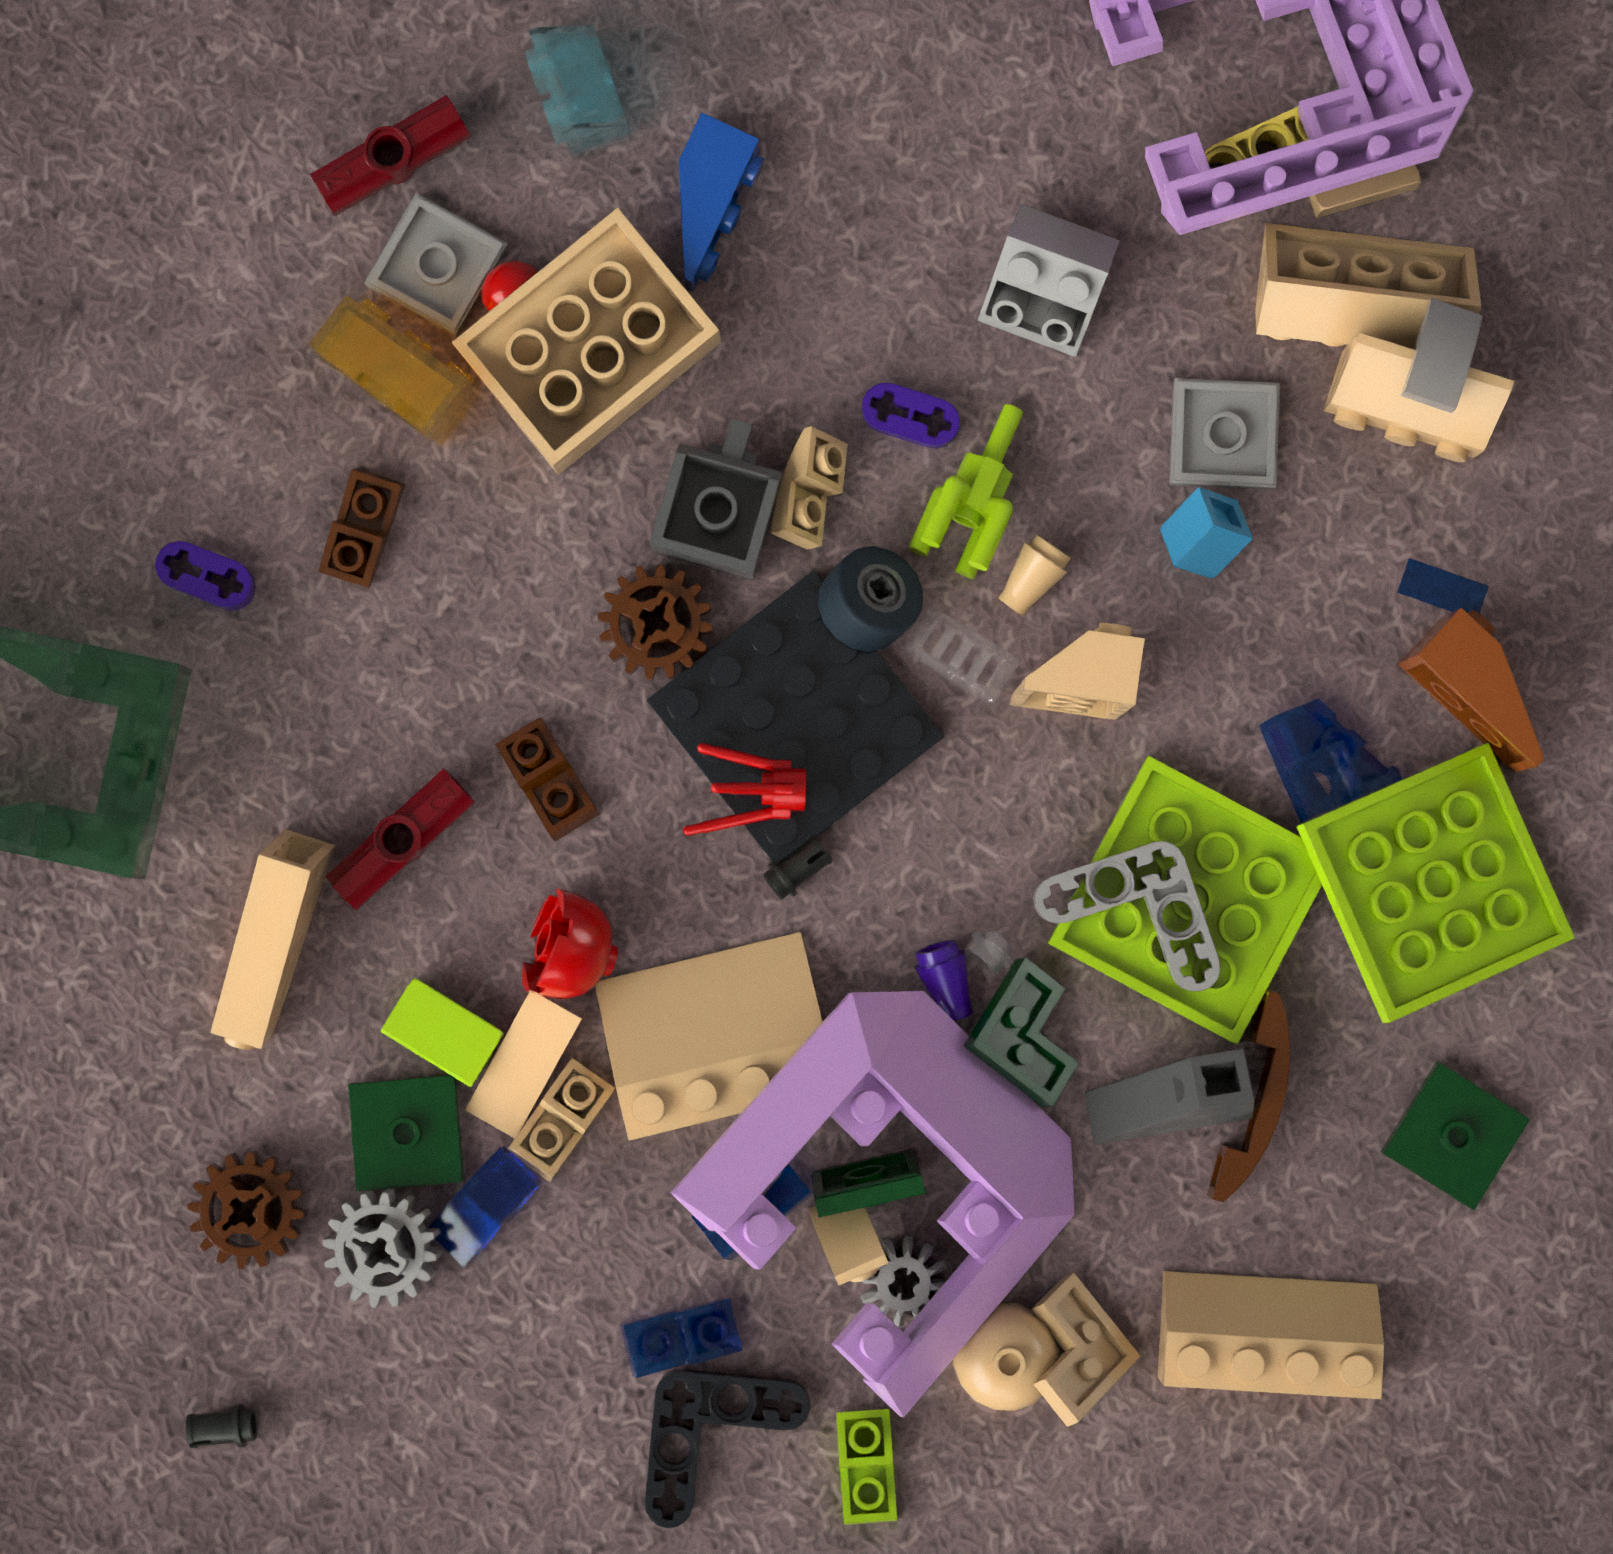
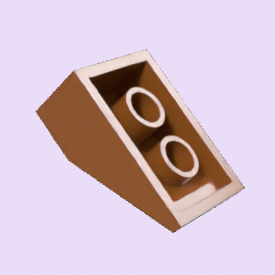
(1473, 681)

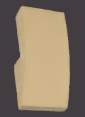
(810, 476)
(561, 1119)
(850, 1244)

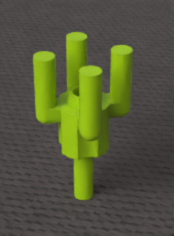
(973, 500)

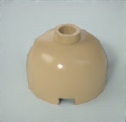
(1006, 1358)

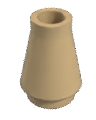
(1034, 573)

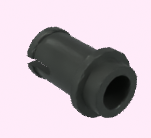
(796, 868)
(222, 1427)

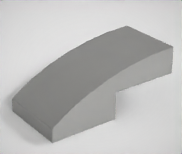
(1442, 355)

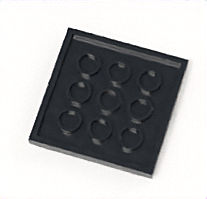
(802, 697)

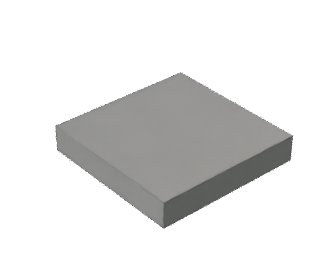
(436, 264)
(1224, 433)

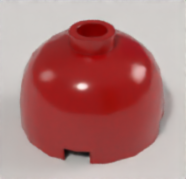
(570, 947)

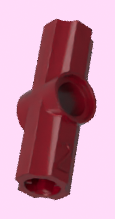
(421, 136)
(373, 862)

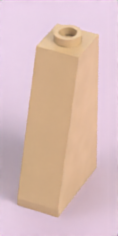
(270, 938)

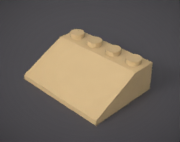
(588, 341)
(705, 1032)

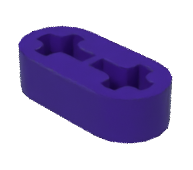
(915, 403)
(210, 564)

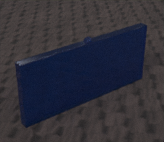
(1441, 587)

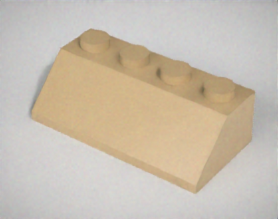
(1349, 283)
(1089, 676)
(1271, 1335)

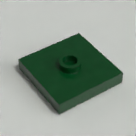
(405, 1132)
(1455, 1135)
(867, 1183)

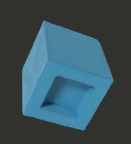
(1205, 533)

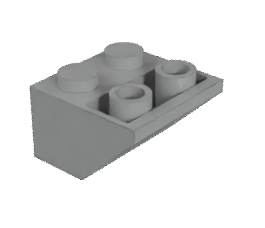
(1048, 280)

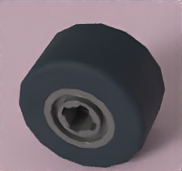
(870, 598)

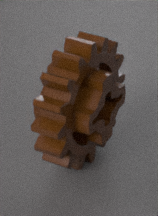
(634, 611)
(264, 1229)

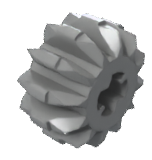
(920, 1286)

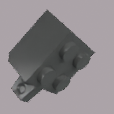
(717, 506)

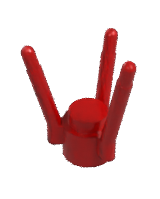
(782, 789)

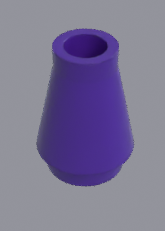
(945, 977)

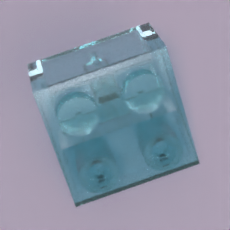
(581, 89)

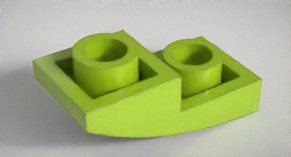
(866, 1466)

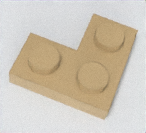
(1093, 1348)

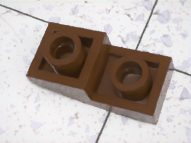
(361, 527)
(547, 779)

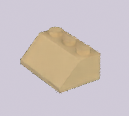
(1369, 392)

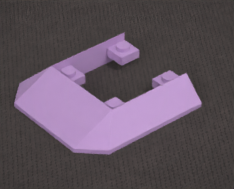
(1392, 110)
(861, 1069)

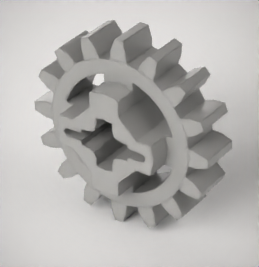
(362, 1239)

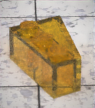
(395, 368)

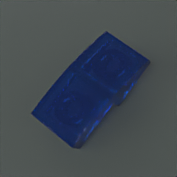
(484, 1205)
(681, 1337)

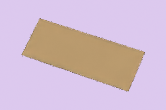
(523, 1064)

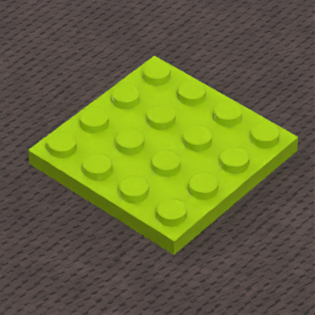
(1248, 880)
(1435, 883)

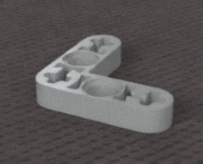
(1156, 895)

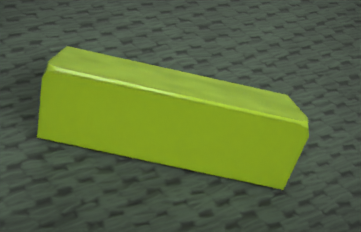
(442, 1032)

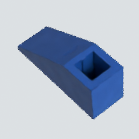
(712, 174)

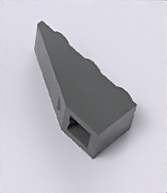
(1173, 1098)

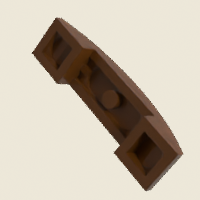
(1236, 1165)

